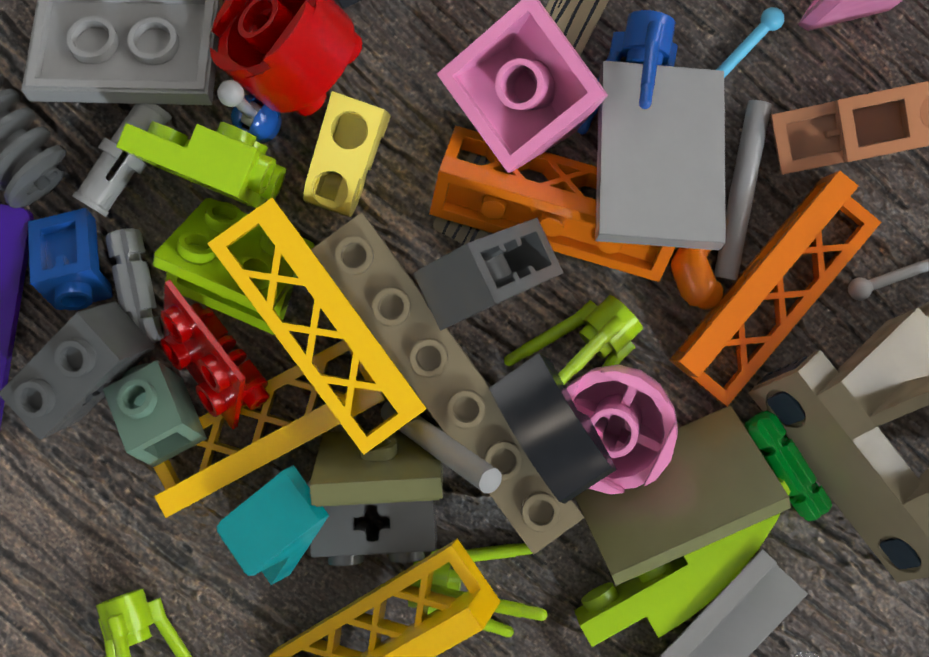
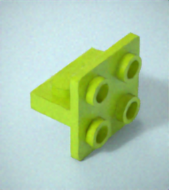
(203, 277)

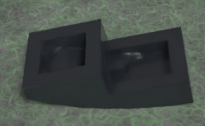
(551, 429)

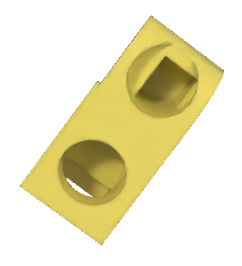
(344, 153)

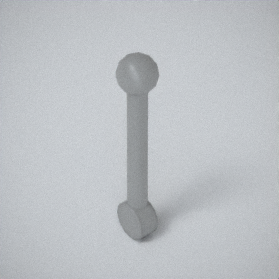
(861, 288)

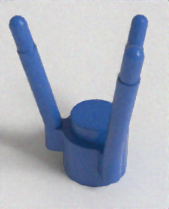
(645, 42)

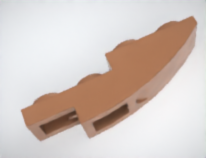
(852, 128)

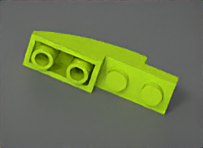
(673, 590)

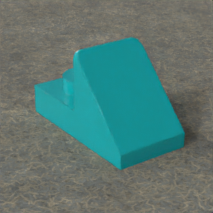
(273, 526)

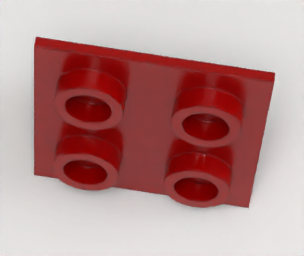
(202, 345)

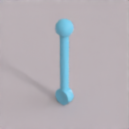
(771, 20)

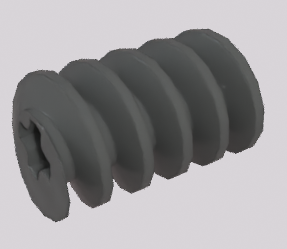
(25, 168)

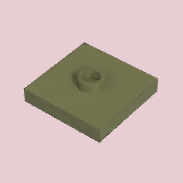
(386, 474)

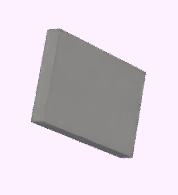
(122, 52)
(661, 163)

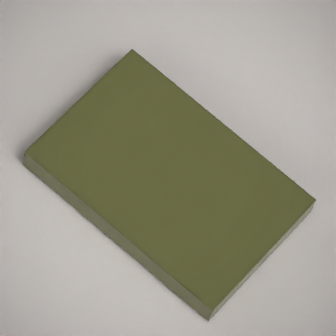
(703, 495)

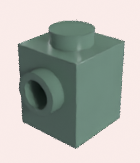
(154, 413)

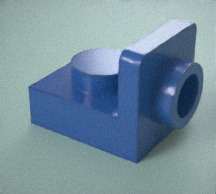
(67, 260)

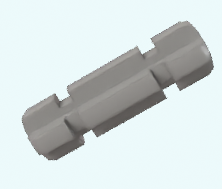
(133, 280)

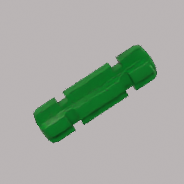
(789, 465)

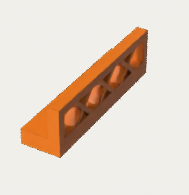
(497, 200)
(766, 274)

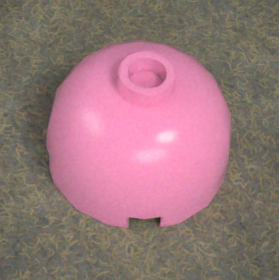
(632, 421)

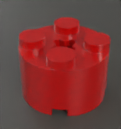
(285, 49)

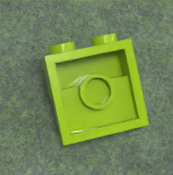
(220, 160)

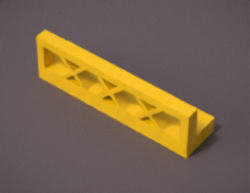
(339, 312)
(262, 449)
(429, 634)

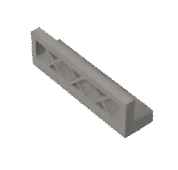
(741, 613)

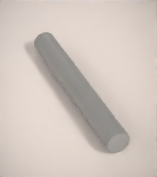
(743, 189)
(449, 451)

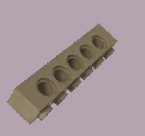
(441, 375)

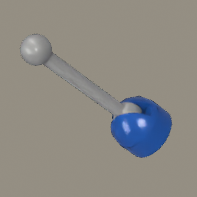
(262, 121)

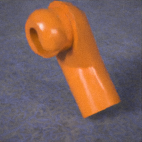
(696, 278)

